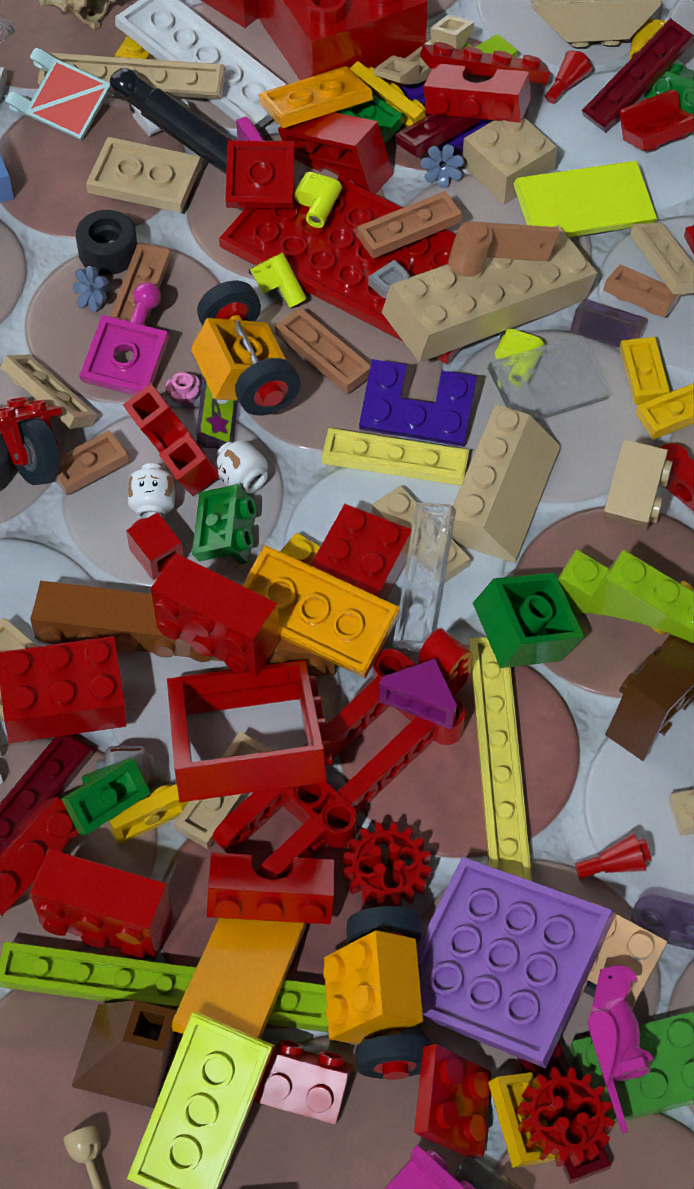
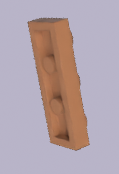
(409, 224)
(146, 265)
(323, 350)

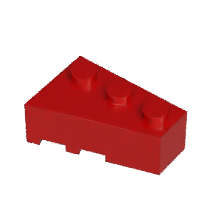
(344, 146)

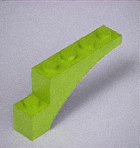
(629, 592)

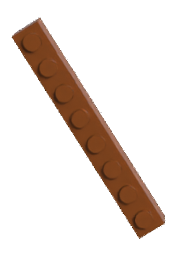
(86, 613)

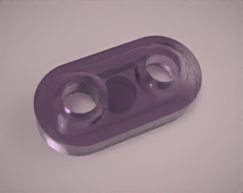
(672, 919)

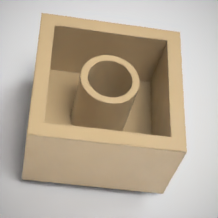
(506, 152)
(636, 484)

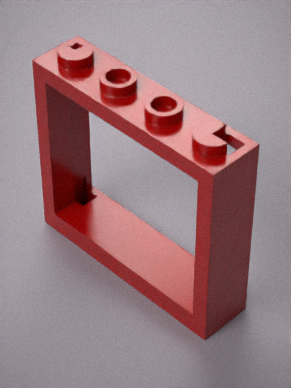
(252, 771)

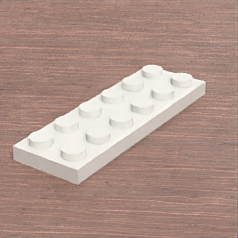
(178, 34)

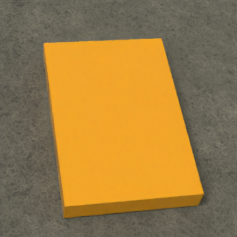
(315, 96)

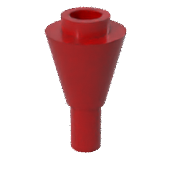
(572, 70)
(624, 856)

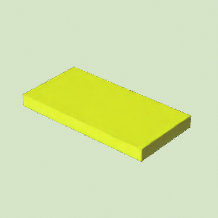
(586, 199)
(201, 1107)

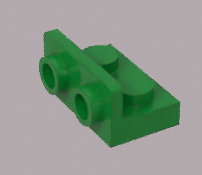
(224, 524)

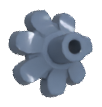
(440, 169)
(91, 287)

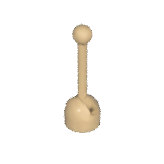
(84, 1147)

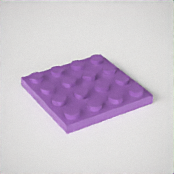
(507, 959)

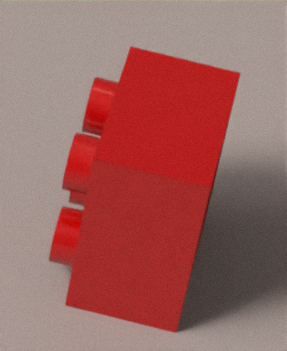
(338, 33)

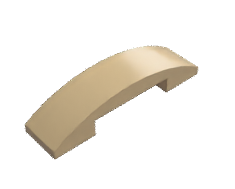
(413, 69)

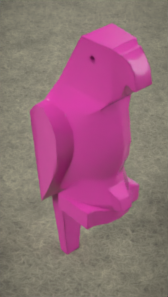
(617, 1033)

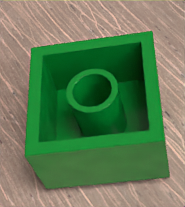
(527, 620)

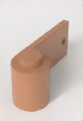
(499, 240)

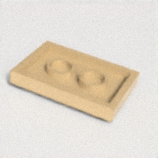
(144, 174)

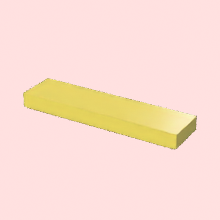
(395, 456)

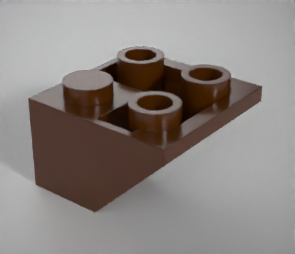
(127, 1052)

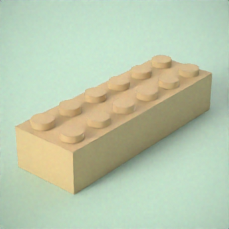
(448, 310)

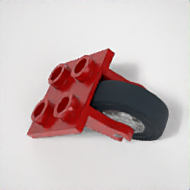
(32, 440)

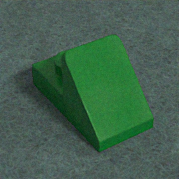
(105, 795)

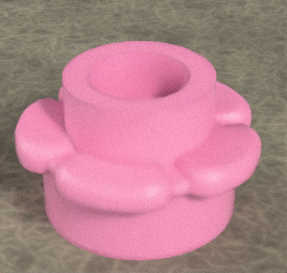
(183, 394)

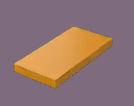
(323, 611)
(241, 974)

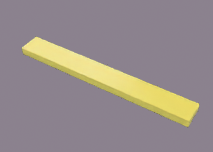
(499, 762)

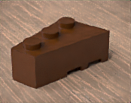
(654, 697)

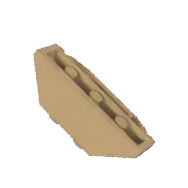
(595, 19)

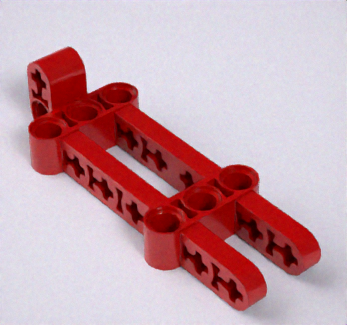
(455, 665)

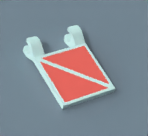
(65, 98)

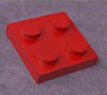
(260, 174)
(452, 1101)

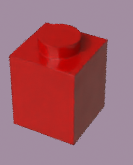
(153, 544)

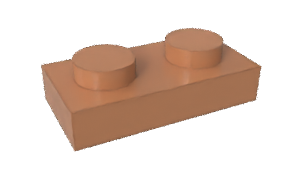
(641, 291)
(90, 462)

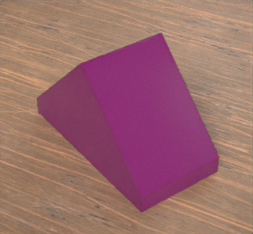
(420, 692)

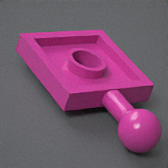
(119, 335)

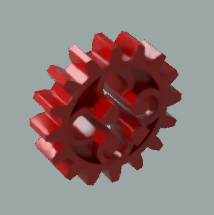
(367, 853)
(552, 1139)

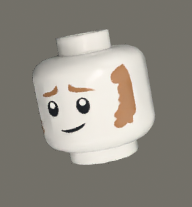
(241, 465)
(151, 491)

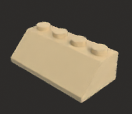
(504, 484)

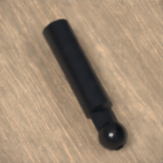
(172, 117)

